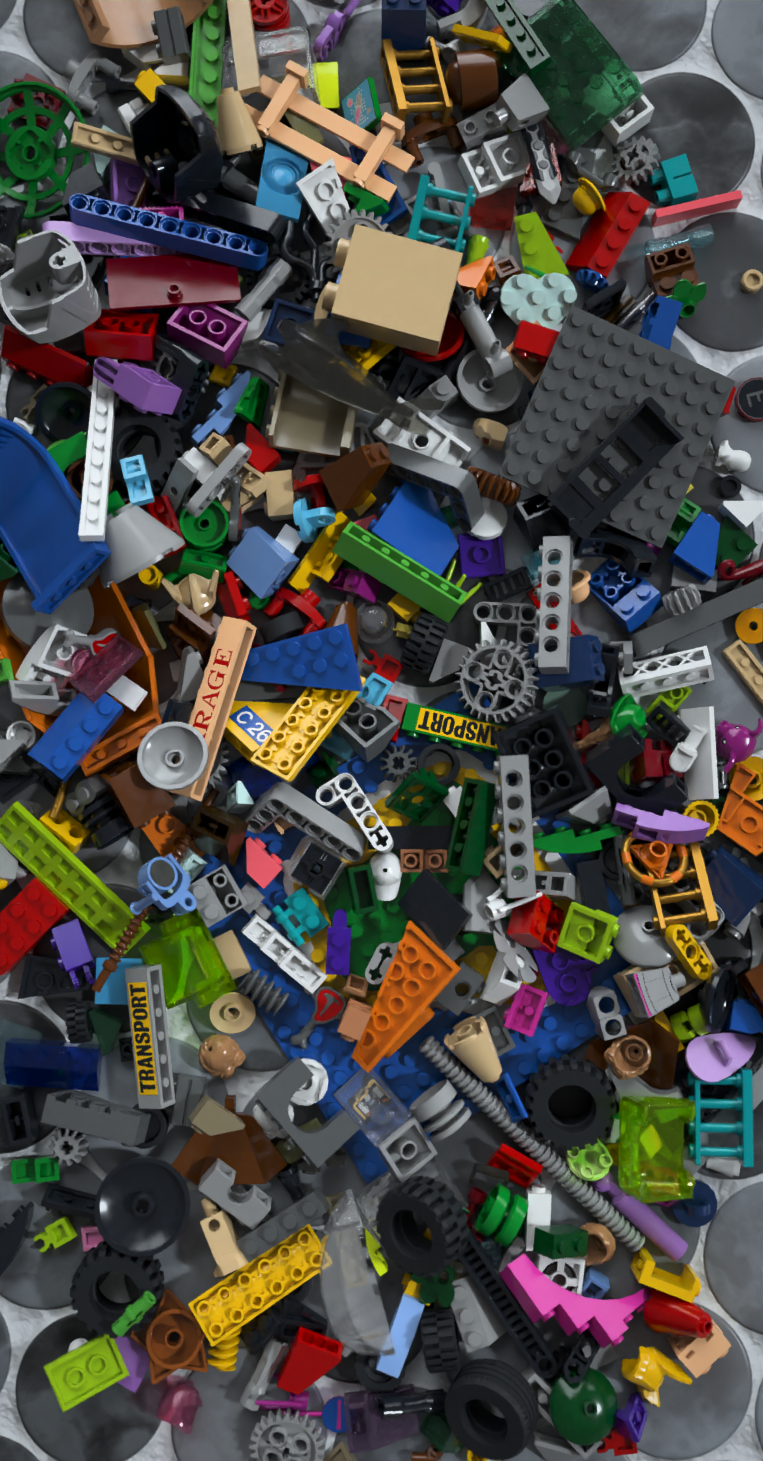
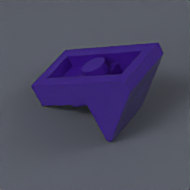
(632, 1418)

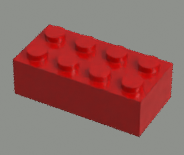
(28, 922)

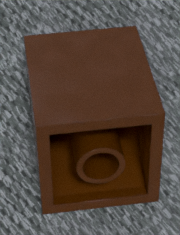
(355, 475)
(134, 794)

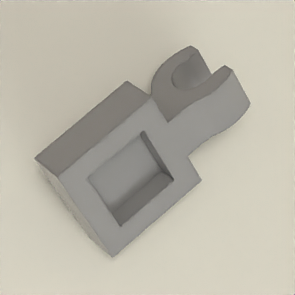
(254, 899)

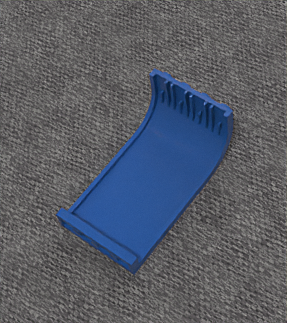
(42, 520)

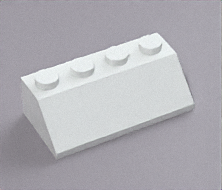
(702, 775)

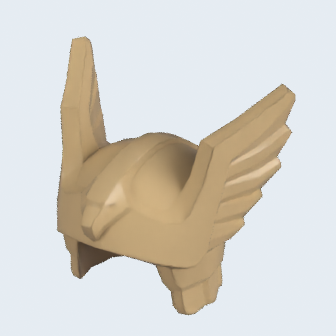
(194, 592)

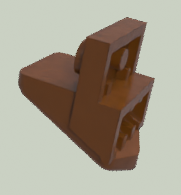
(193, 631)

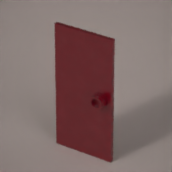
(170, 282)

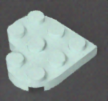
(538, 299)

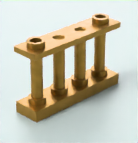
(398, 90)
(701, 893)

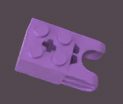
(138, 386)

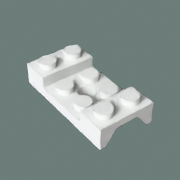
(440, 444)

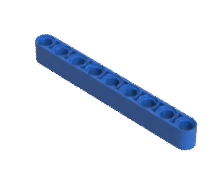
(168, 232)

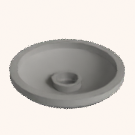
(501, 392)
(164, 745)
(642, 945)

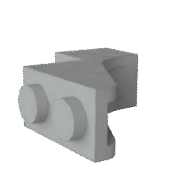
(189, 678)
(638, 1087)

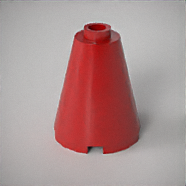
(676, 1316)

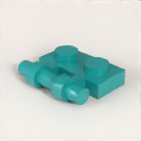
(306, 913)

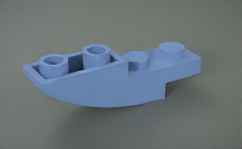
(221, 420)

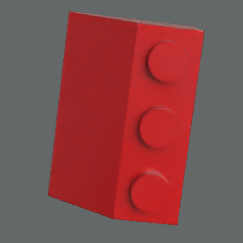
(123, 335)

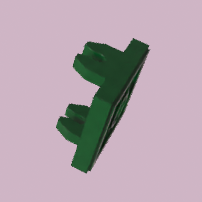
(420, 810)

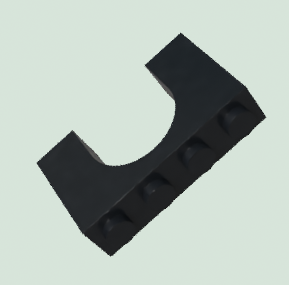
(608, 758)

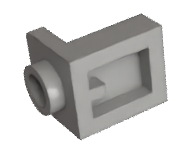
(625, 655)

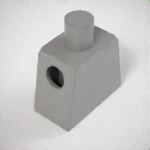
(520, 105)

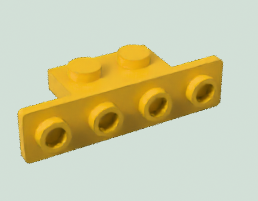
(320, 559)

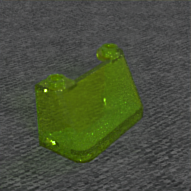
(653, 1148)

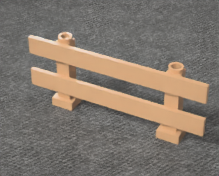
(378, 148)

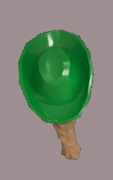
(621, 714)

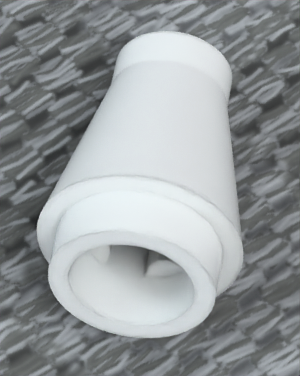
(726, 1165)

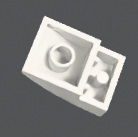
(495, 165)
(49, 659)

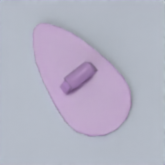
(718, 1055)

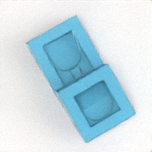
(137, 480)

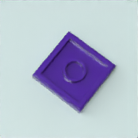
(481, 557)

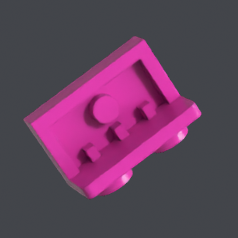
(525, 1009)

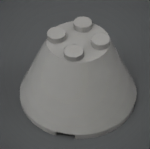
(134, 543)

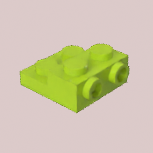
(588, 933)

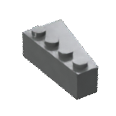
(96, 1117)

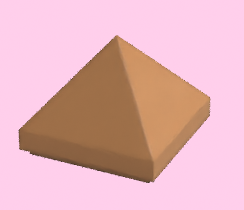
(356, 985)

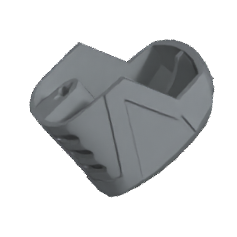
(57, 309)

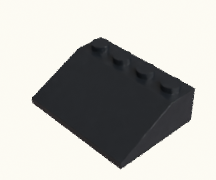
(554, 759)

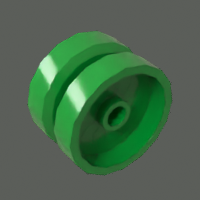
(209, 538)
(501, 1215)

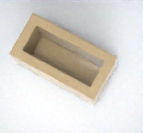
(280, 495)

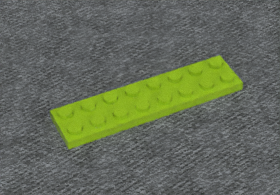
(66, 876)

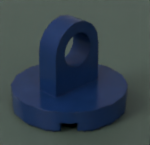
(699, 1209)

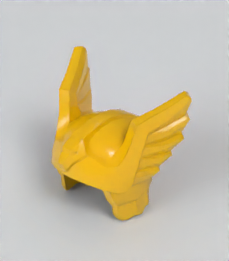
(649, 1372)

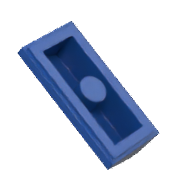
(510, 1098)

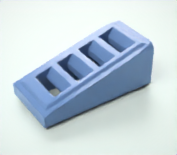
(595, 1281)

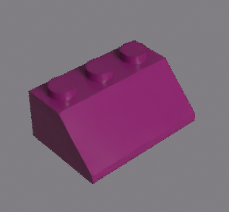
(208, 332)

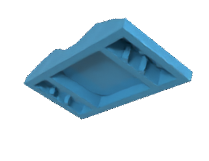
(277, 181)

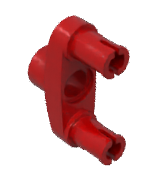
(303, 604)

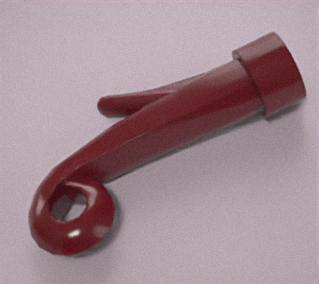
(748, 571)

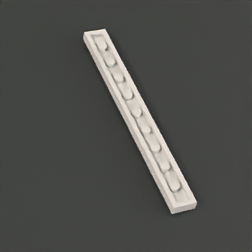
(97, 462)

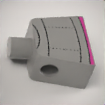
(654, 990)

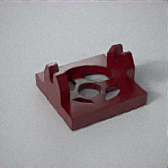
(53, 105)

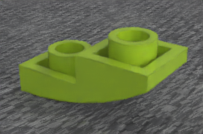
(672, 698)

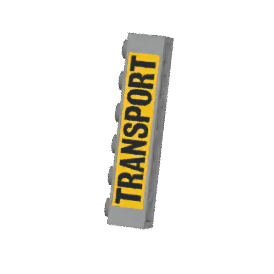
(150, 1036)

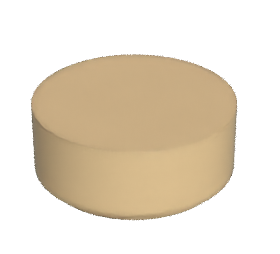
(751, 281)

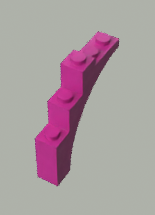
(545, 1299)

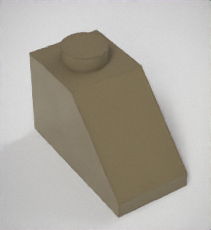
(214, 1118)

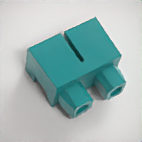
(675, 180)

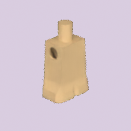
(221, 1238)

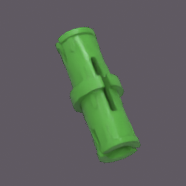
(133, 1313)

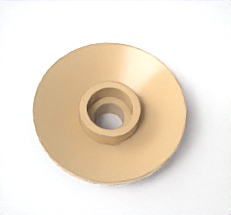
(236, 1020)

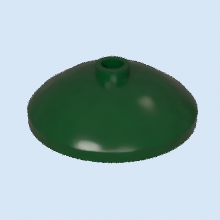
(570, 1402)

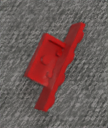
(231, 597)

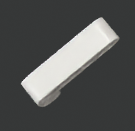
(361, 814)

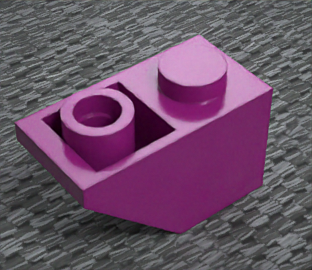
(355, 584)

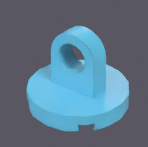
(311, 519)

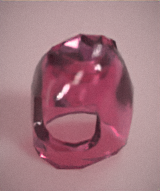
(179, 1405)

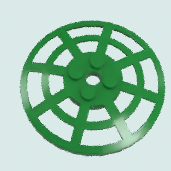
(42, 141)

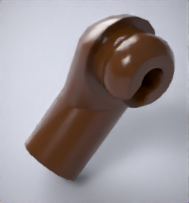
(429, 1454)

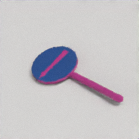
(332, 1414)

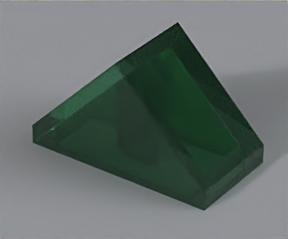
(106, 1028)
(439, 1433)

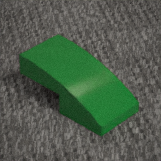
(684, 519)
(34, 1169)

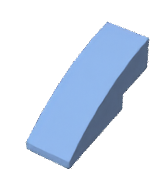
(402, 1332)

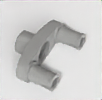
(81, 76)

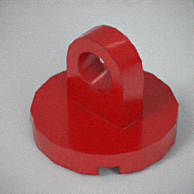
(314, 487)

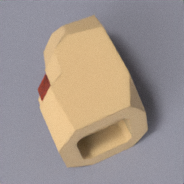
(490, 433)

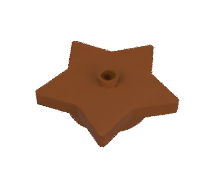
(170, 1355)

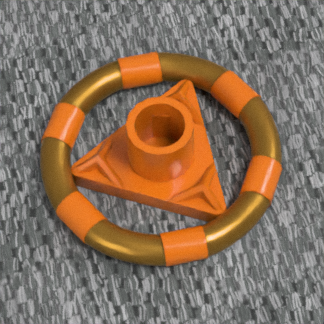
(655, 859)

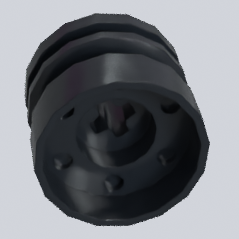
(108, 821)

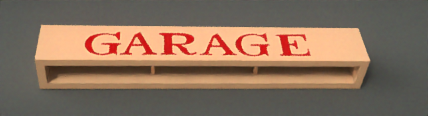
(218, 692)

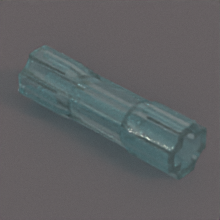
(696, 237)

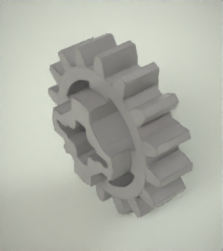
(635, 160)

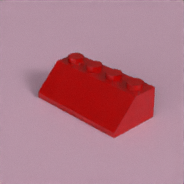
(608, 233)
(43, 360)

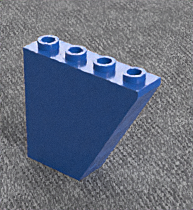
(416, 527)

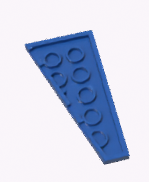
(309, 660)

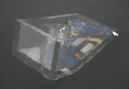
(373, 1106)

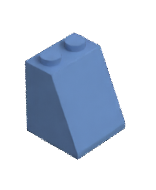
(261, 562)

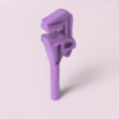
(333, 30)

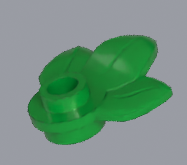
(688, 295)

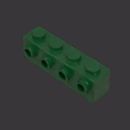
(471, 827)

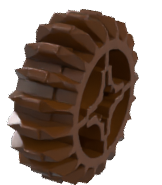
(496, 487)

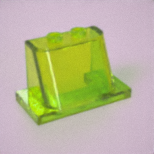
(188, 961)

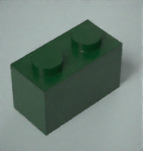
(361, 888)
(560, 1241)

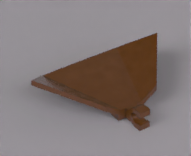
(663, 1053)
(244, 1150)

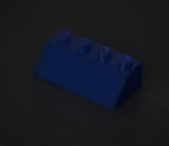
(53, 1064)

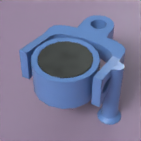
(159, 877)

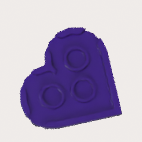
(565, 975)

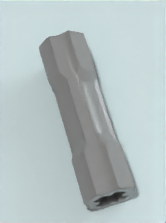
(274, 277)
(263, 1373)

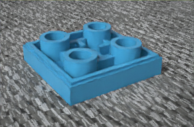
(115, 987)

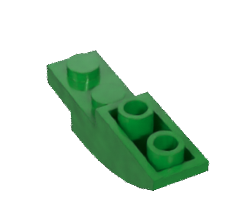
(564, 840)

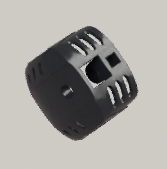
(193, 146)

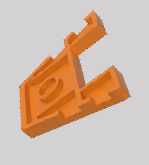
(742, 816)

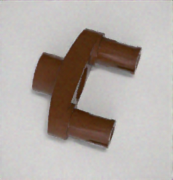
(427, 129)

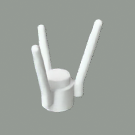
(497, 908)

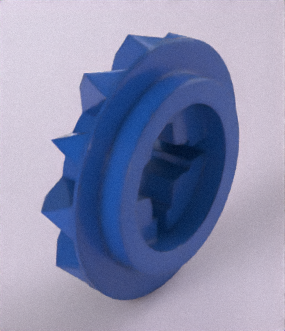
(591, 280)

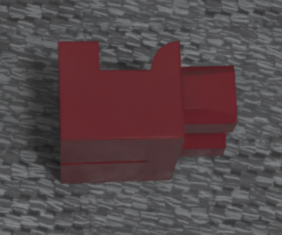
(654, 764)

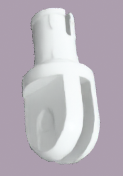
(686, 751)

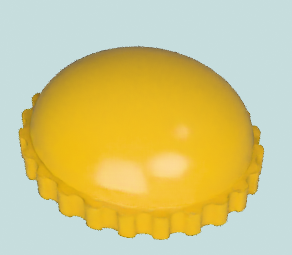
(704, 811)

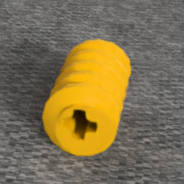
(225, 1353)

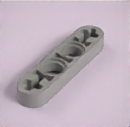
(218, 480)

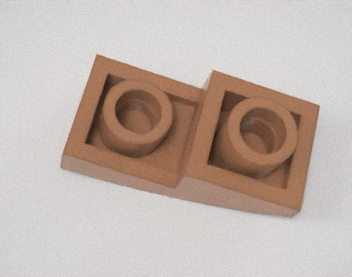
(418, 859)

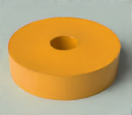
(743, 625)

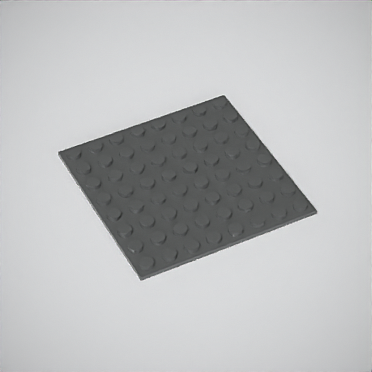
(582, 396)

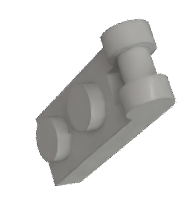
(436, 178)

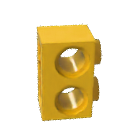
(66, 830)

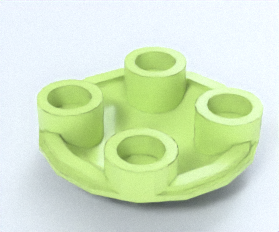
(589, 1163)

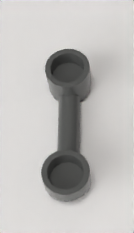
(573, 162)

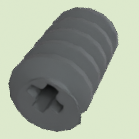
(263, 991)

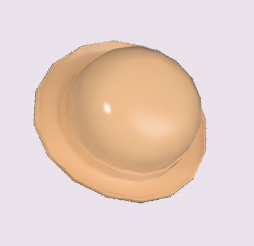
(580, 585)

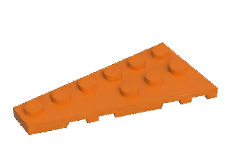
(409, 987)

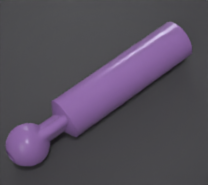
(643, 1218)

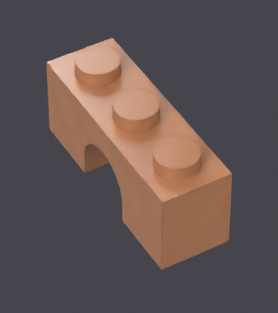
(354, 1019)

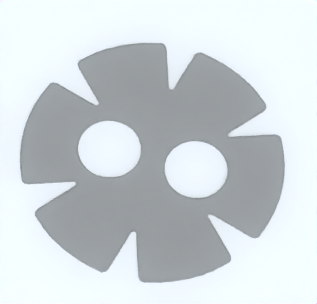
(510, 957)

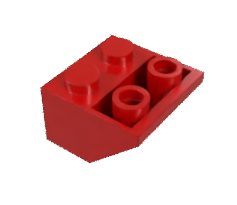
(536, 924)

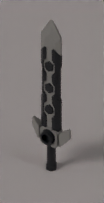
(541, 161)

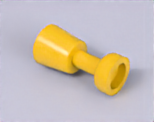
(151, 577)

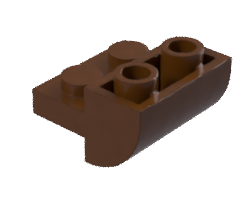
(669, 266)

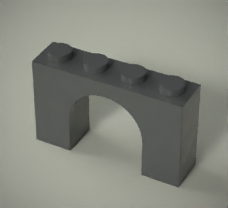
(316, 1143)

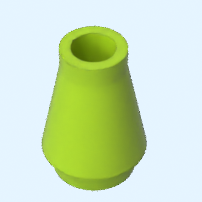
(477, 248)

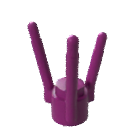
(295, 1401)

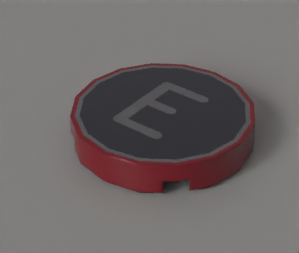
(750, 399)

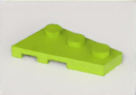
(537, 247)

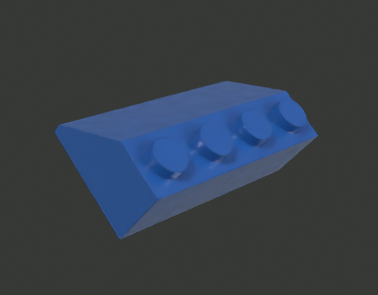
(75, 734)

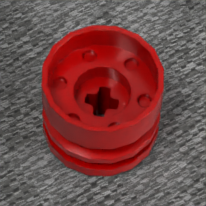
(270, 15)

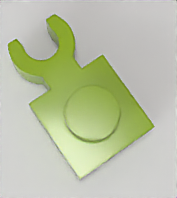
(57, 1233)

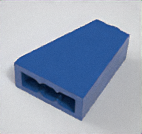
(698, 548)

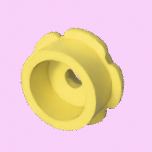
(403, 630)

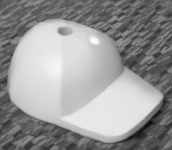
(388, 882)

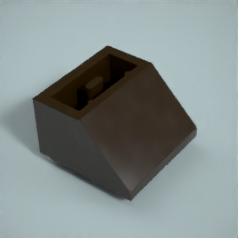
(218, 833)

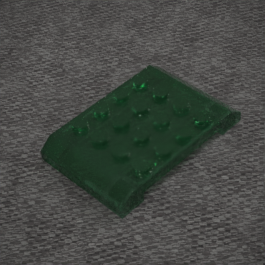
(586, 78)

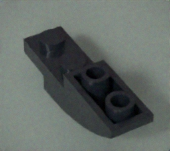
(14, 1234)

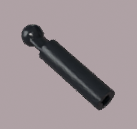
(452, 363)

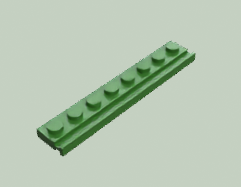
(207, 58)

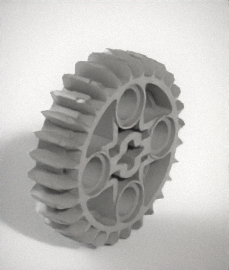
(486, 682)

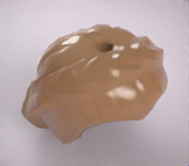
(223, 1058)
(625, 1060)
(600, 1244)

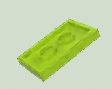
(86, 1371)

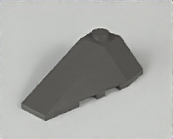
(367, 728)

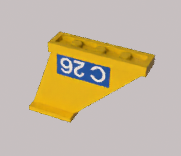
(252, 723)

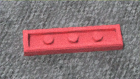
(696, 208)

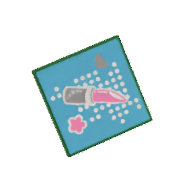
(362, 105)

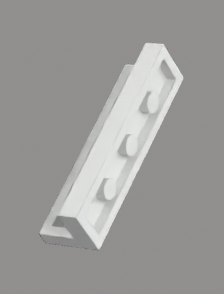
(667, 676)

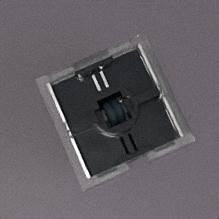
(316, 868)

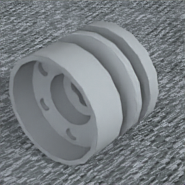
(443, 1115)

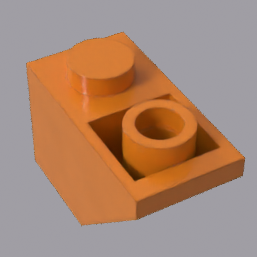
(477, 276)

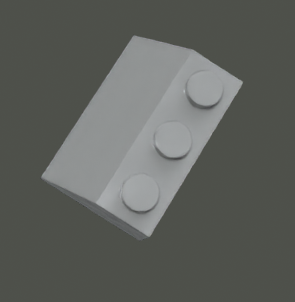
(473, 1313)

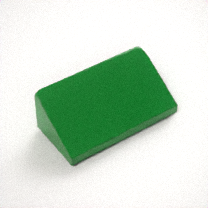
(203, 563)

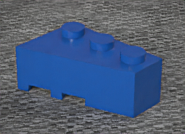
(660, 321)

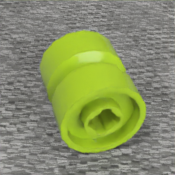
(688, 1024)

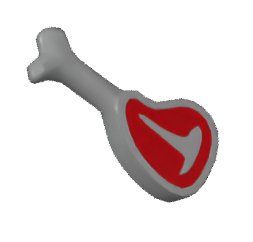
(93, 643)

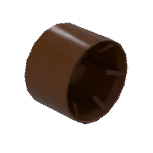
(472, 79)

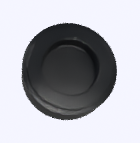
(729, 487)

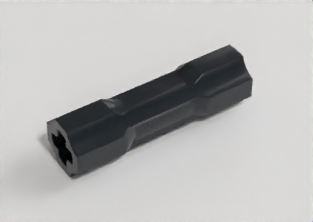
(395, 1405)

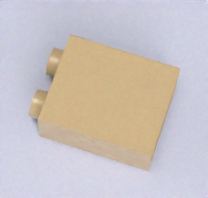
(393, 288)

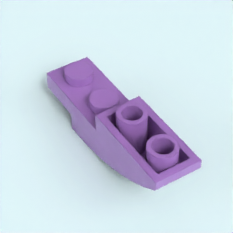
(668, 828)

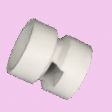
(25, 732)

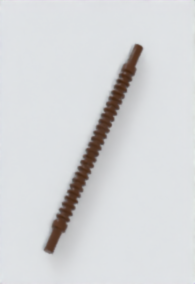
(110, 964)

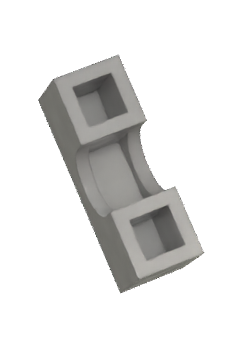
(246, 1207)

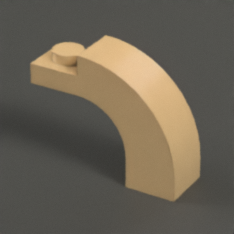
(252, 481)

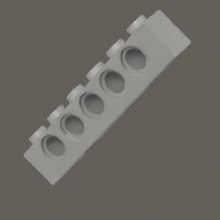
(558, 661)
(525, 884)

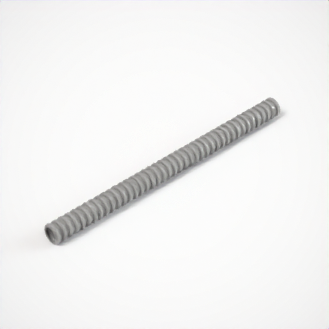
(590, 1198)

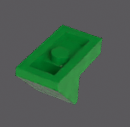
(365, 200)

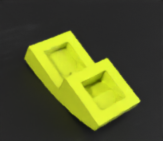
(328, 84)
(376, 1257)

